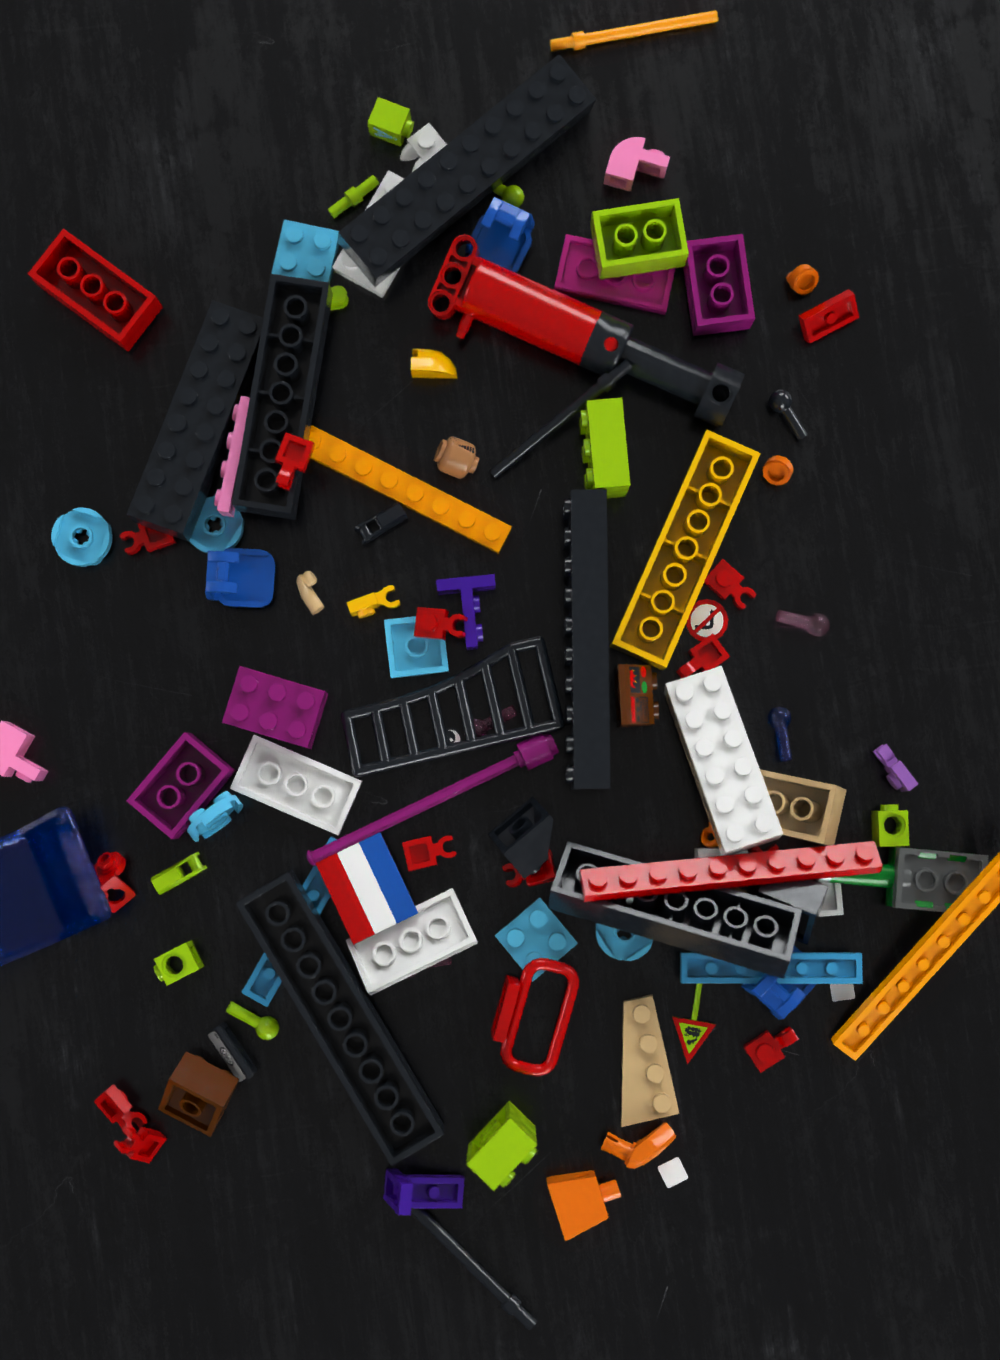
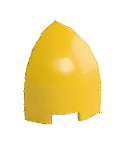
(431, 364)

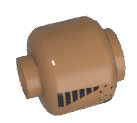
(456, 457)

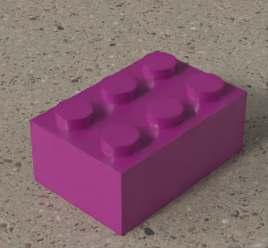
(718, 285)
(275, 707)
(180, 785)

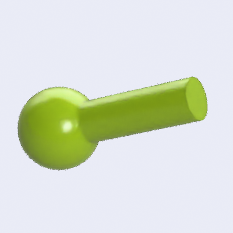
(510, 194)
(265, 1027)

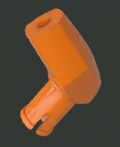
(641, 1151)

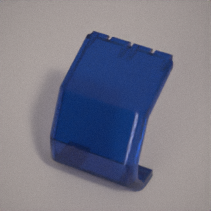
(46, 886)

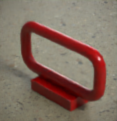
(511, 1008)

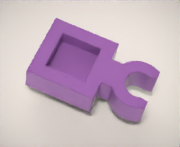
(898, 774)

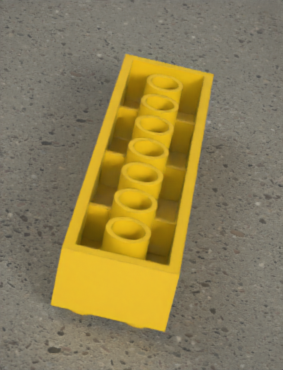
(685, 550)

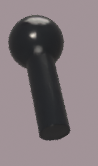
(781, 402)

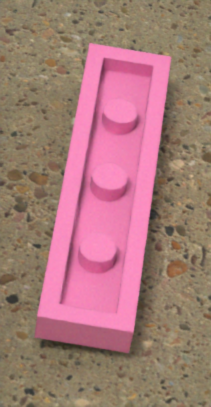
(229, 468)

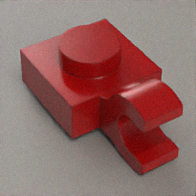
(293, 456)
(705, 656)
(766, 1050)
(117, 1108)

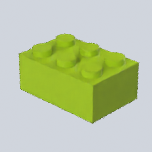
(639, 238)
(605, 446)
(502, 1146)

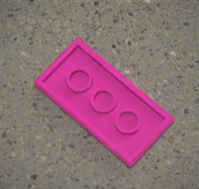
(580, 278)

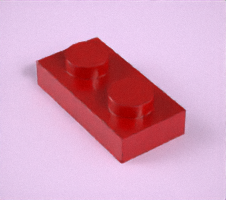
(829, 316)

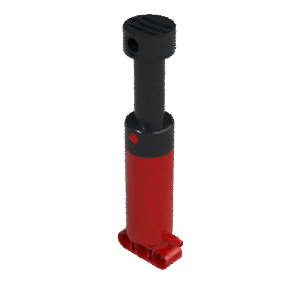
(572, 330)

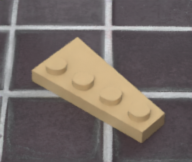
(646, 1076)

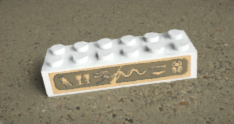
(722, 761)

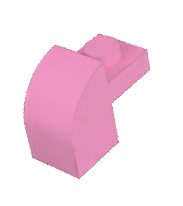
(631, 157)
(13, 746)

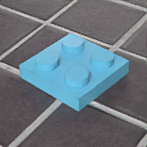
(306, 251)
(413, 655)
(536, 935)

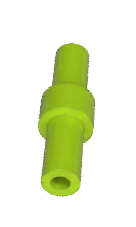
(353, 196)

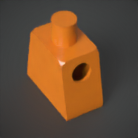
(580, 1200)

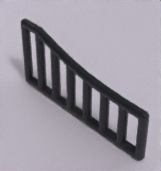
(457, 682)

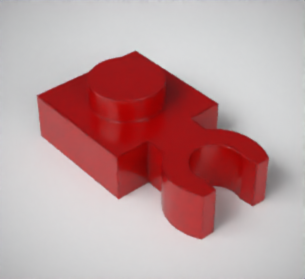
(147, 537)
(725, 581)
(434, 623)
(423, 853)
(545, 874)
(141, 1145)

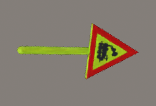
(690, 1031)

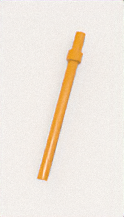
(579, 40)

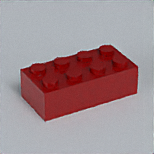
(95, 290)

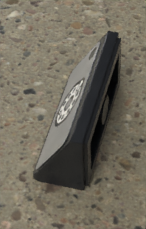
(232, 1052)

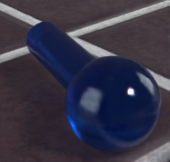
(780, 719)

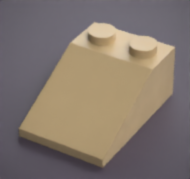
(805, 807)

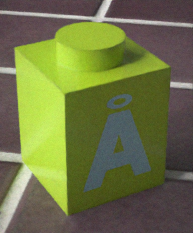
(390, 122)

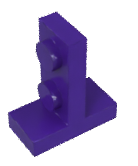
(470, 602)
(422, 1191)

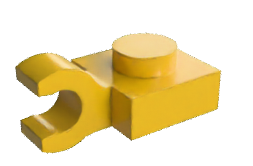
(366, 605)

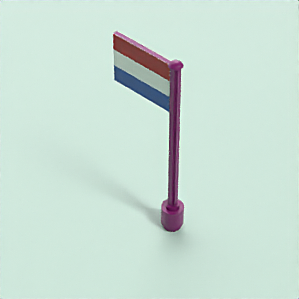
(362, 870)

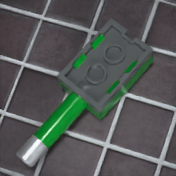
(921, 877)

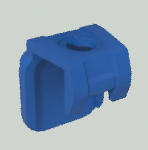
(503, 235)
(240, 577)
(779, 997)

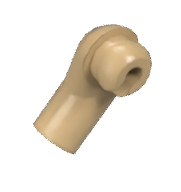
(307, 593)

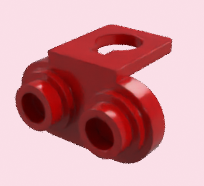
(108, 869)

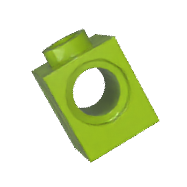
(899, 836)
(189, 957)

